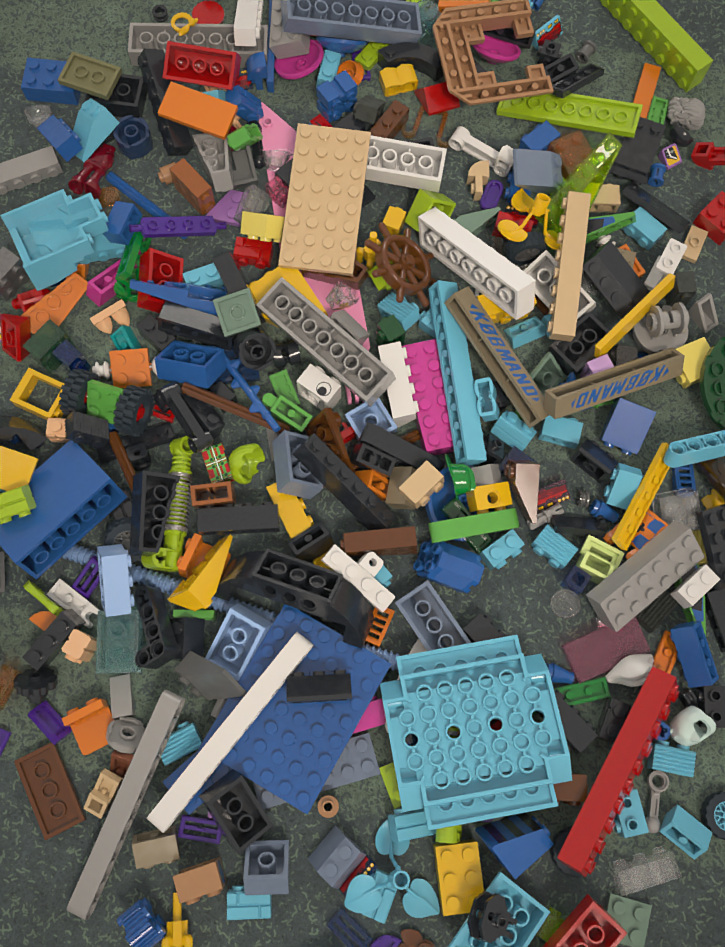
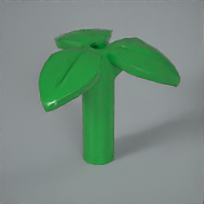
(124, 293)

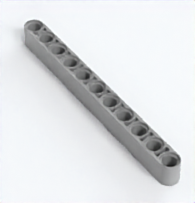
(125, 805)

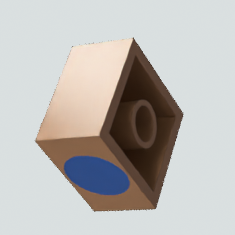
(200, 880)

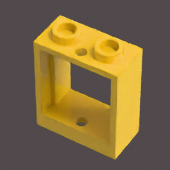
(26, 387)

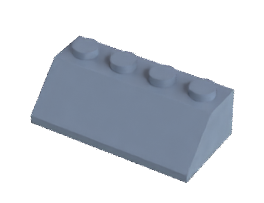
(431, 618)

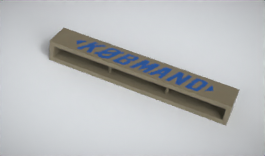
(497, 356)
(613, 383)

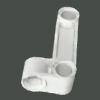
(499, 161)

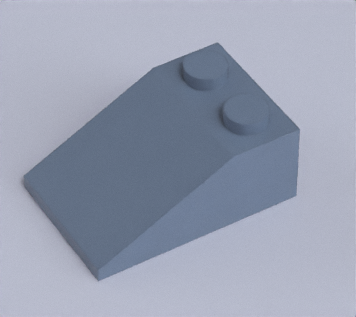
(537, 170)

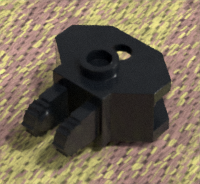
(491, 919)

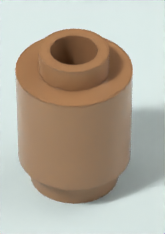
(165, 175)
(328, 798)

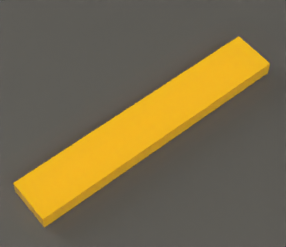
(634, 316)
(642, 500)

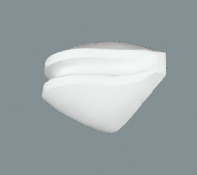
(631, 670)

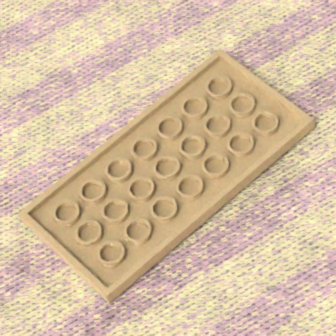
(324, 199)

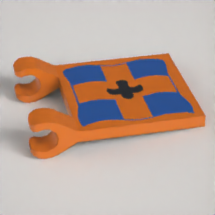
(648, 529)

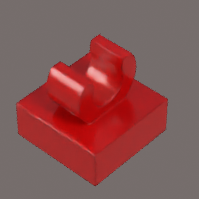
(347, 434)

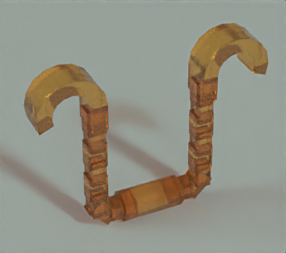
(408, 135)

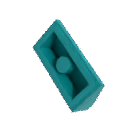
(125, 338)

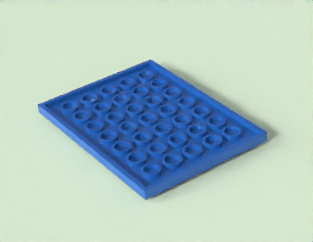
(298, 744)

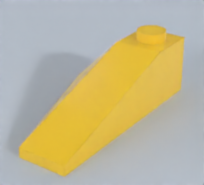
(203, 584)

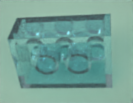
(118, 643)

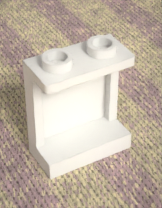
(665, 263)

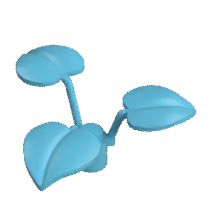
(363, 893)

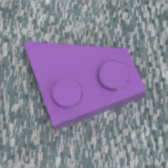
(226, 208)

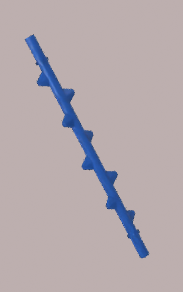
(251, 392)

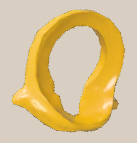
(184, 30)

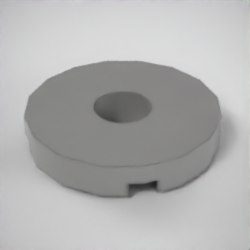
(118, 740)

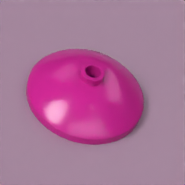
(497, 50)
(302, 65)

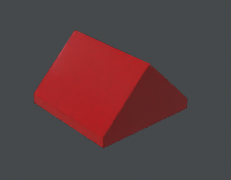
(437, 98)
(14, 334)

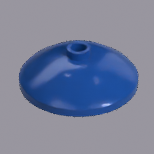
(341, 45)

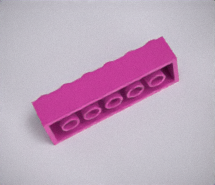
(428, 384)

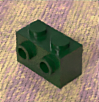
(389, 331)

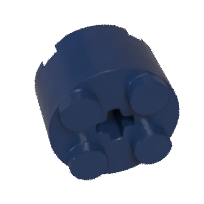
(133, 137)

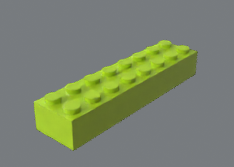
(662, 39)

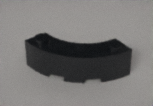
(421, 56)

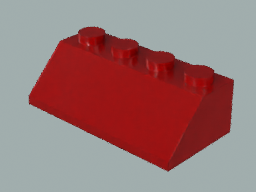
(201, 65)

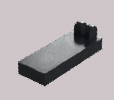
(579, 525)

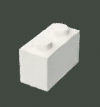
(695, 586)

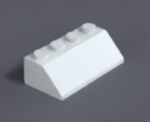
(542, 272)
(400, 391)

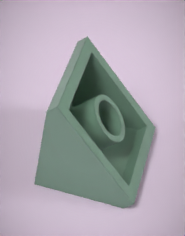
(547, 373)

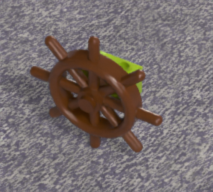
(396, 267)

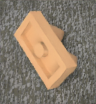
(117, 311)

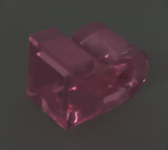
(277, 191)

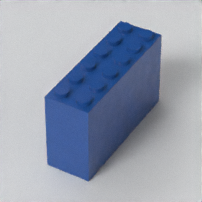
(70, 501)

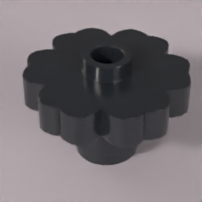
(35, 684)

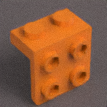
(194, 555)
(90, 724)

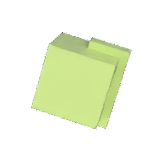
(598, 559)

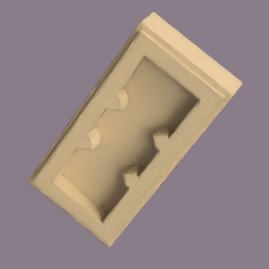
(694, 241)

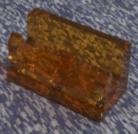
(7, 676)

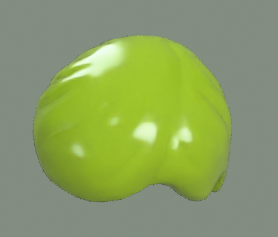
(244, 462)

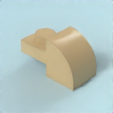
(477, 177)
(103, 794)

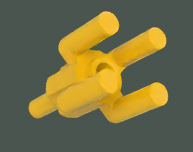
(367, 253)
(177, 930)

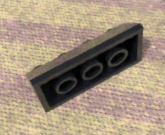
(615, 278)

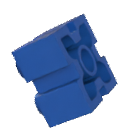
(336, 95)

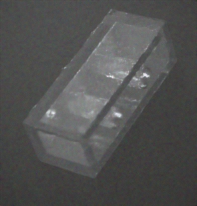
(644, 871)

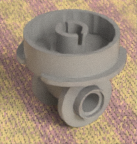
(662, 328)

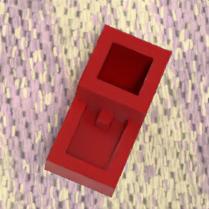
(708, 155)

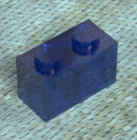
(70, 357)

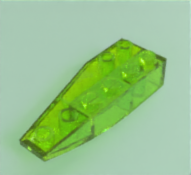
(585, 178)

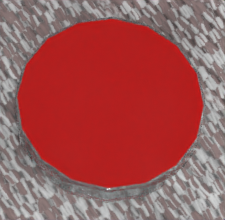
(208, 13)

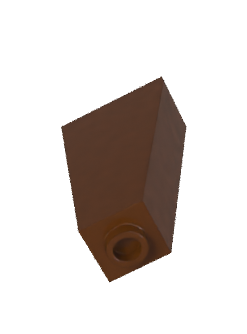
(381, 542)

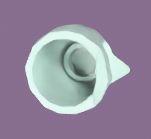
(684, 726)

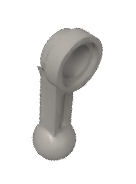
(654, 796)

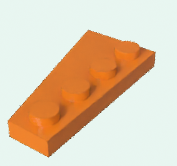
(57, 303)

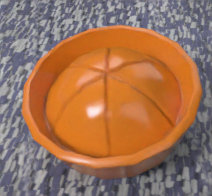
(354, 69)

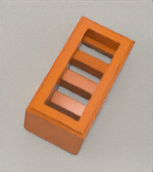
(377, 642)

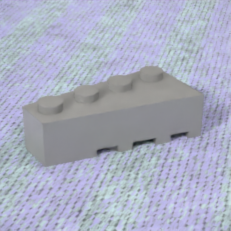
(216, 159)

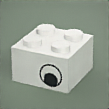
(319, 388)

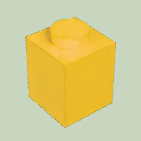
(394, 219)

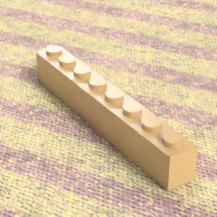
(569, 266)

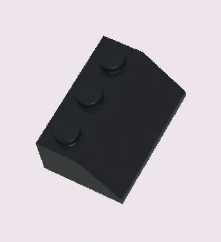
(319, 687)

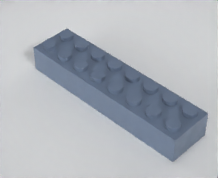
(354, 19)

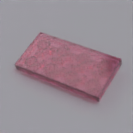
(603, 649)

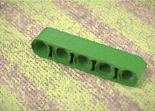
(473, 525)

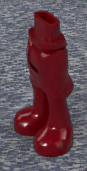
(99, 163)

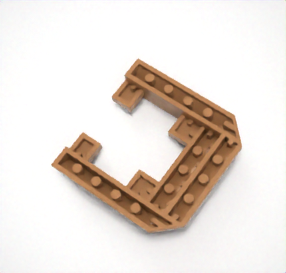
(464, 26)

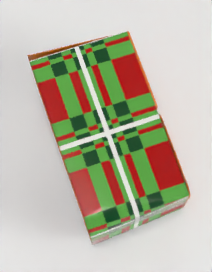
(217, 463)

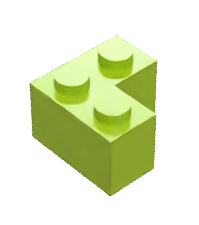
(425, 201)

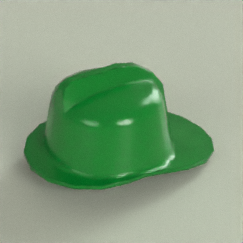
(462, 477)

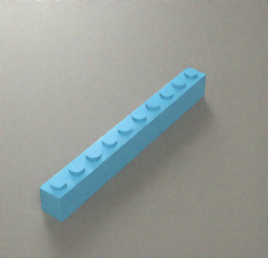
(457, 378)

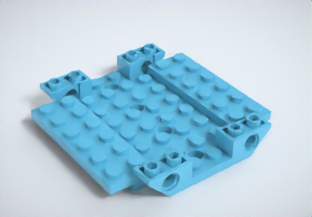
(482, 770)

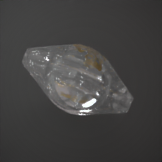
(342, 296)

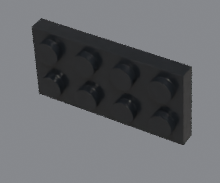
(712, 530)

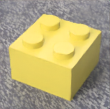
(262, 226)

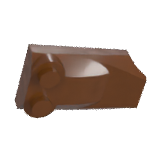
(326, 427)

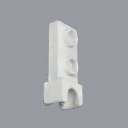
(71, 599)

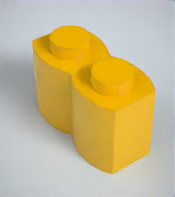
(398, 79)

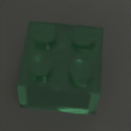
(44, 343)

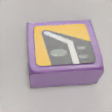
(670, 156)

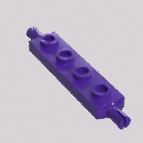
(177, 226)

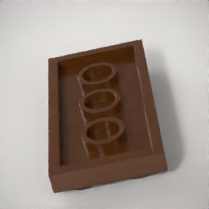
(50, 790)

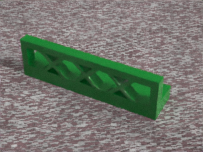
(130, 257)

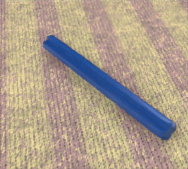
(136, 196)

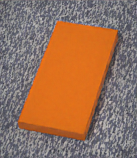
(197, 110)

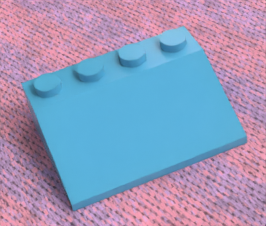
(520, 905)

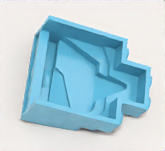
(55, 234)

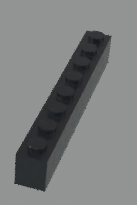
(577, 732)

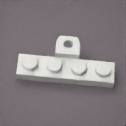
(361, 575)

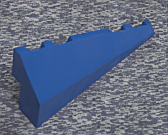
(185, 294)

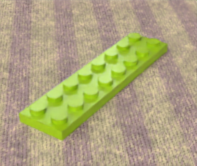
(576, 112)

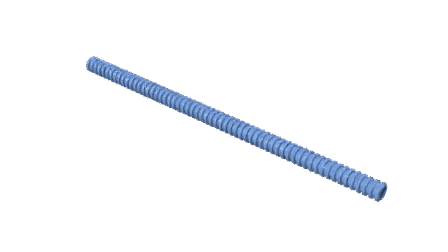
(167, 584)

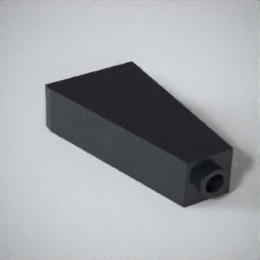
(233, 276)

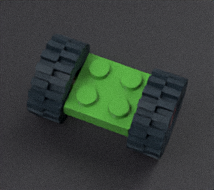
(124, 408)

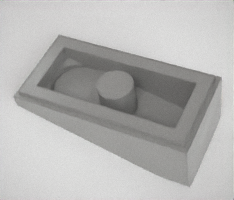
(121, 696)

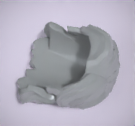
(686, 111)

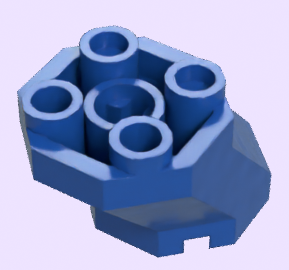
(449, 566)

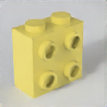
(694, 357)

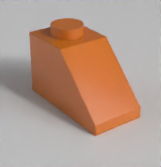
(375, 482)

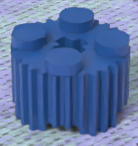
(142, 925)

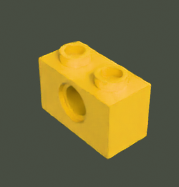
(499, 495)

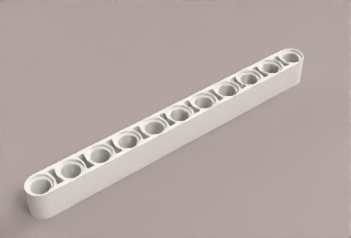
(229, 732)

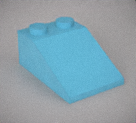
(93, 127)

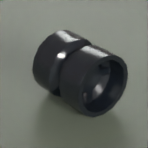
(293, 354)

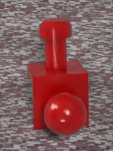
(28, 299)

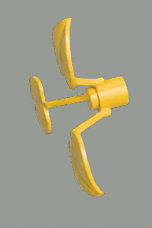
(536, 207)

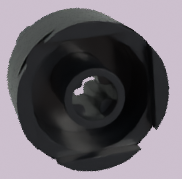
(264, 349)

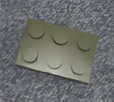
(90, 75)

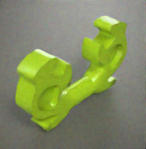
(37, 592)

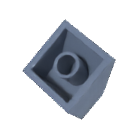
(336, 857)

